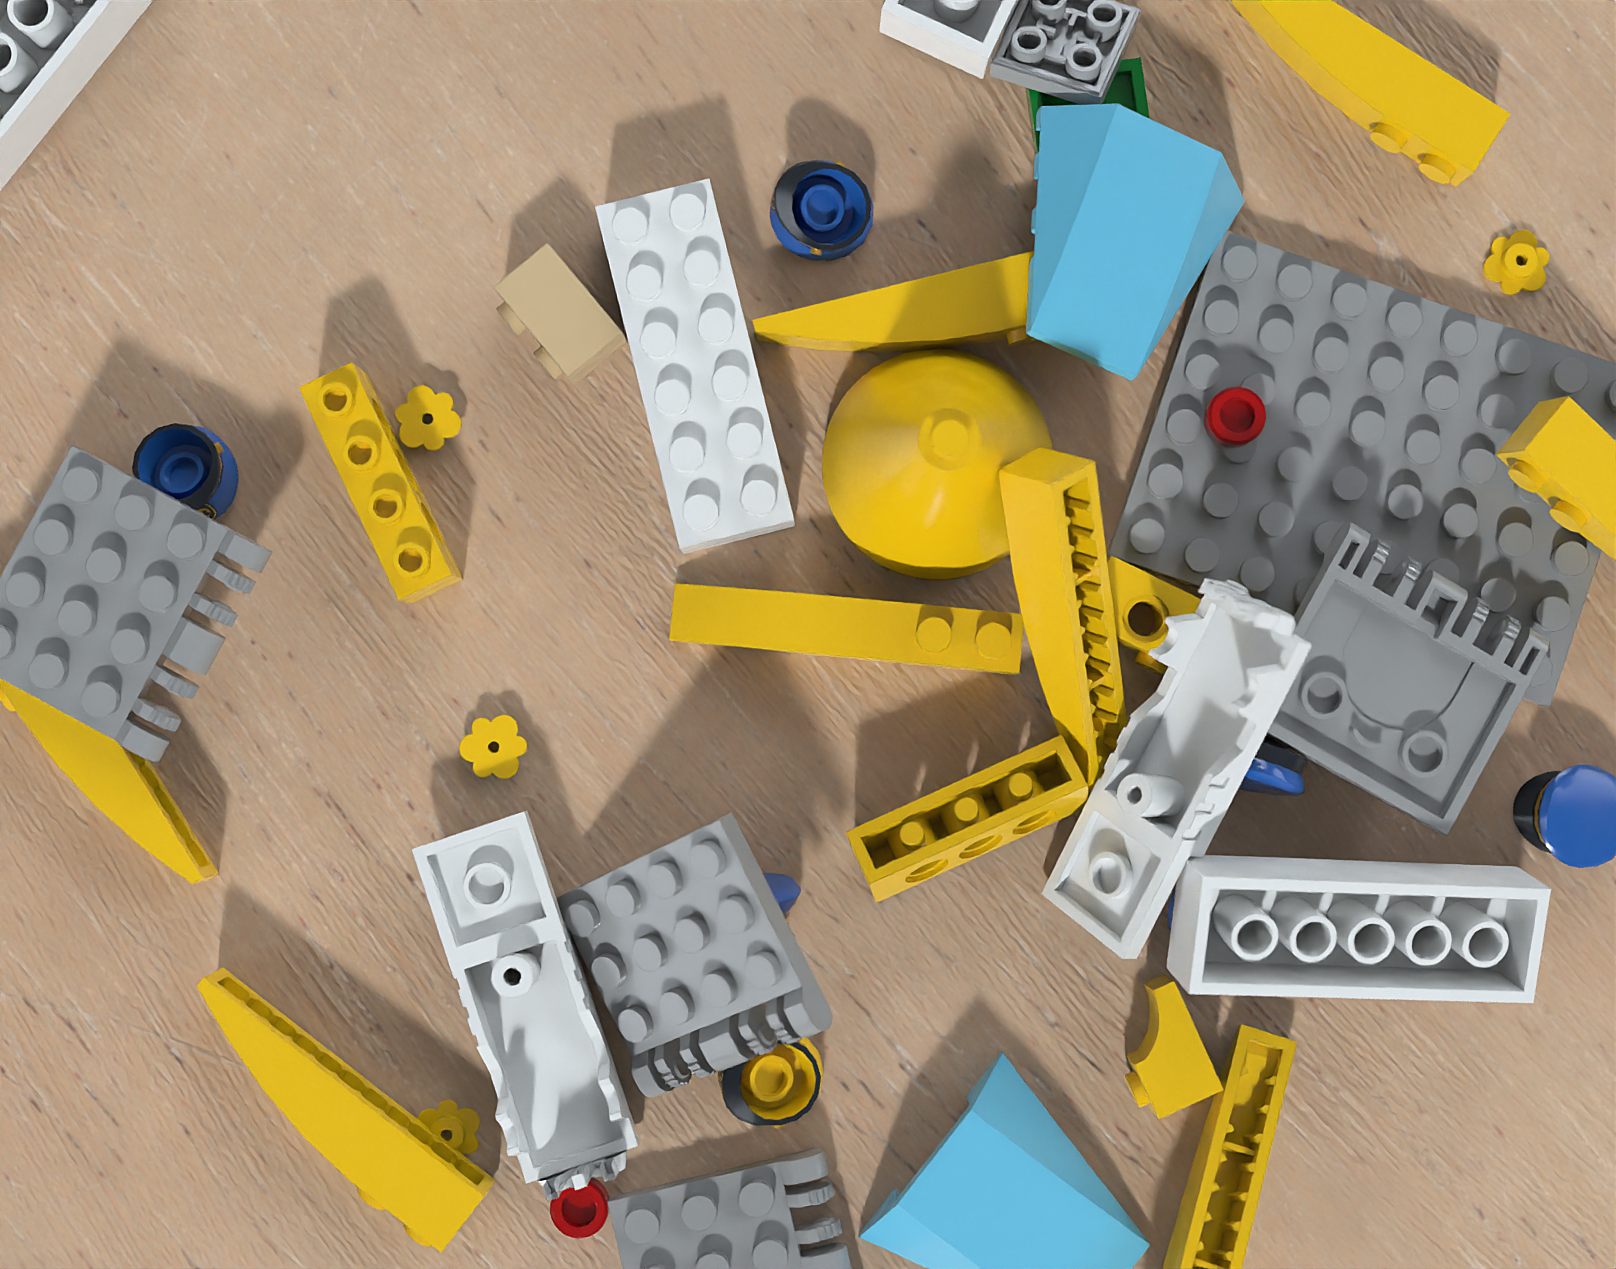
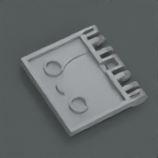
(108, 596)
(1395, 692)
(692, 952)
(731, 1219)

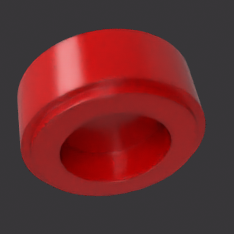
(1234, 417)
(581, 1211)

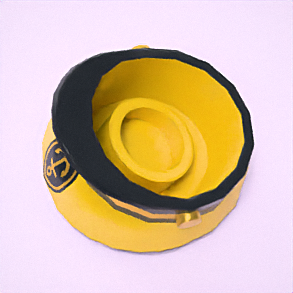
(774, 1085)

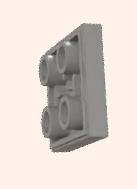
(1065, 47)

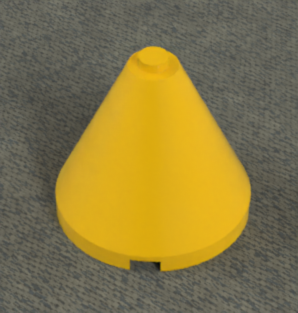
(920, 459)

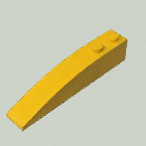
(1381, 85)
(927, 313)
(1570, 466)
(1067, 599)
(848, 628)
(116, 783)
(348, 1118)
(1232, 1155)

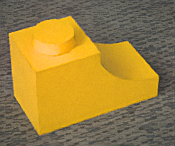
(1171, 1062)

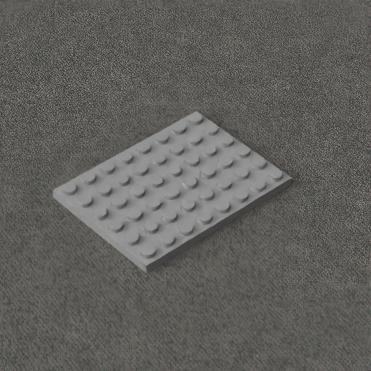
(1372, 419)

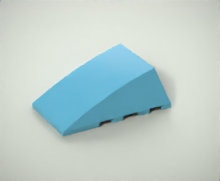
(1119, 230)
(1006, 1193)

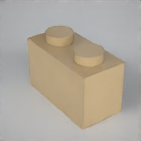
(559, 314)

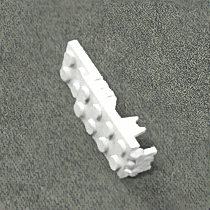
(1177, 764)
(528, 1004)

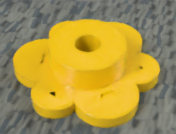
(1503, 268)
(423, 403)
(477, 747)
(460, 1122)

